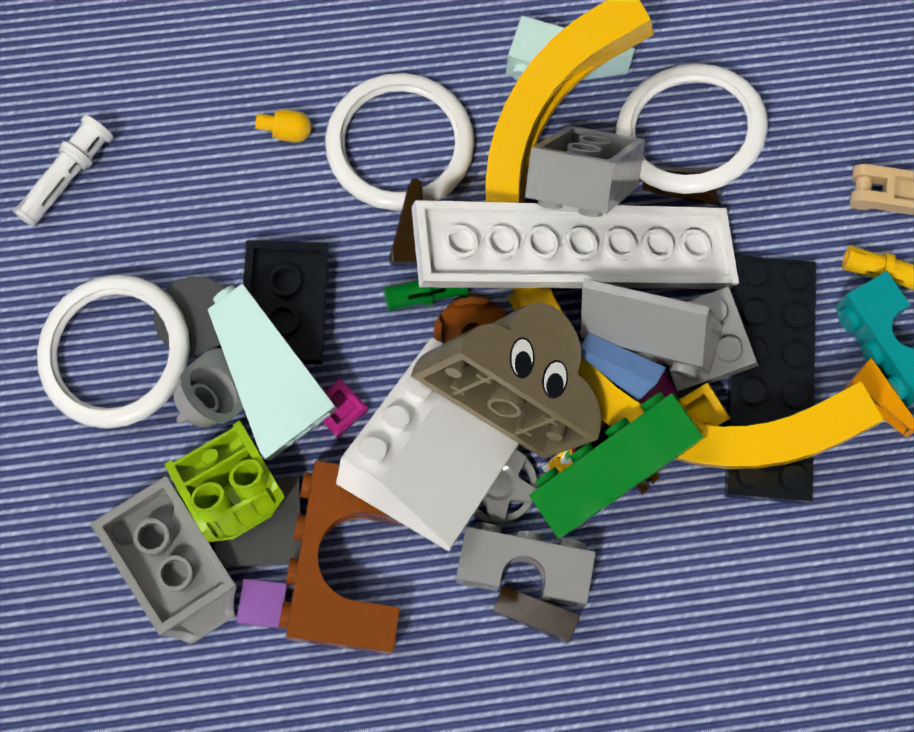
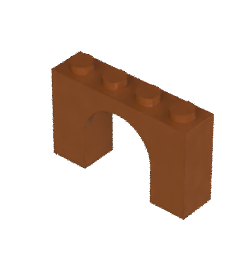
(316, 610)

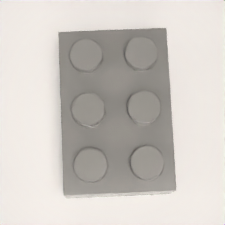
(584, 170)

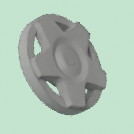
(509, 489)

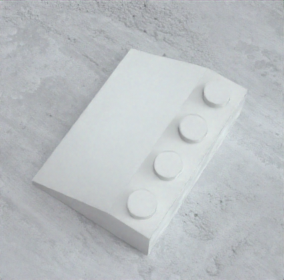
(425, 460)

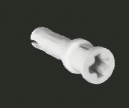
(73, 156)

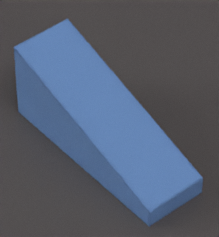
(623, 367)

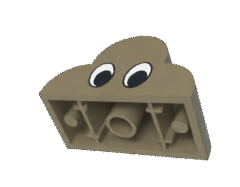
(519, 379)

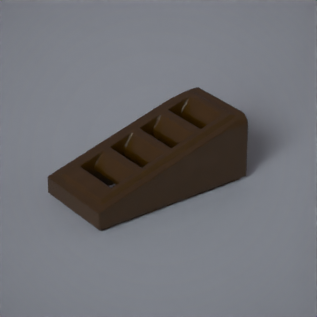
(403, 247)

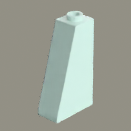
(271, 380)

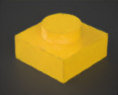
(705, 406)

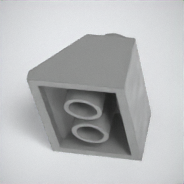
(652, 326)

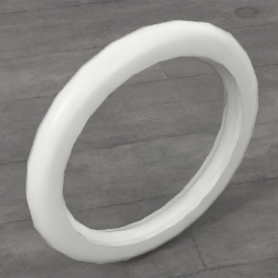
(701, 73)
(384, 84)
(65, 310)

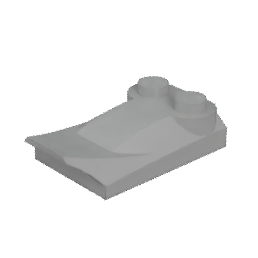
(168, 563)

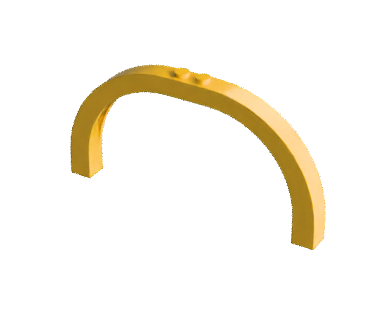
(537, 93)

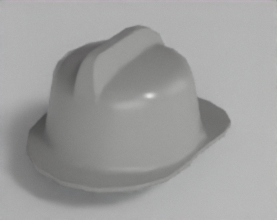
(207, 391)

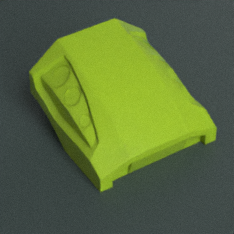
(226, 485)

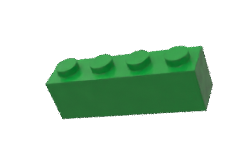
(616, 465)

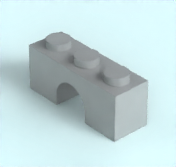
(563, 567)

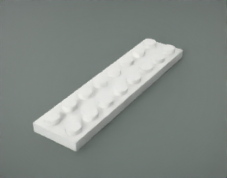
(559, 248)

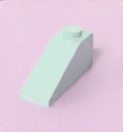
(534, 36)

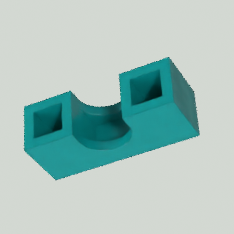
(869, 316)

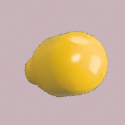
(285, 125)

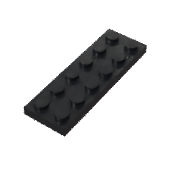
(779, 318)

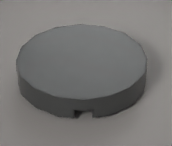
(194, 298)

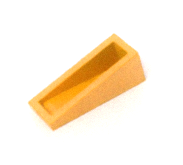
(884, 397)

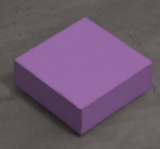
(261, 603)

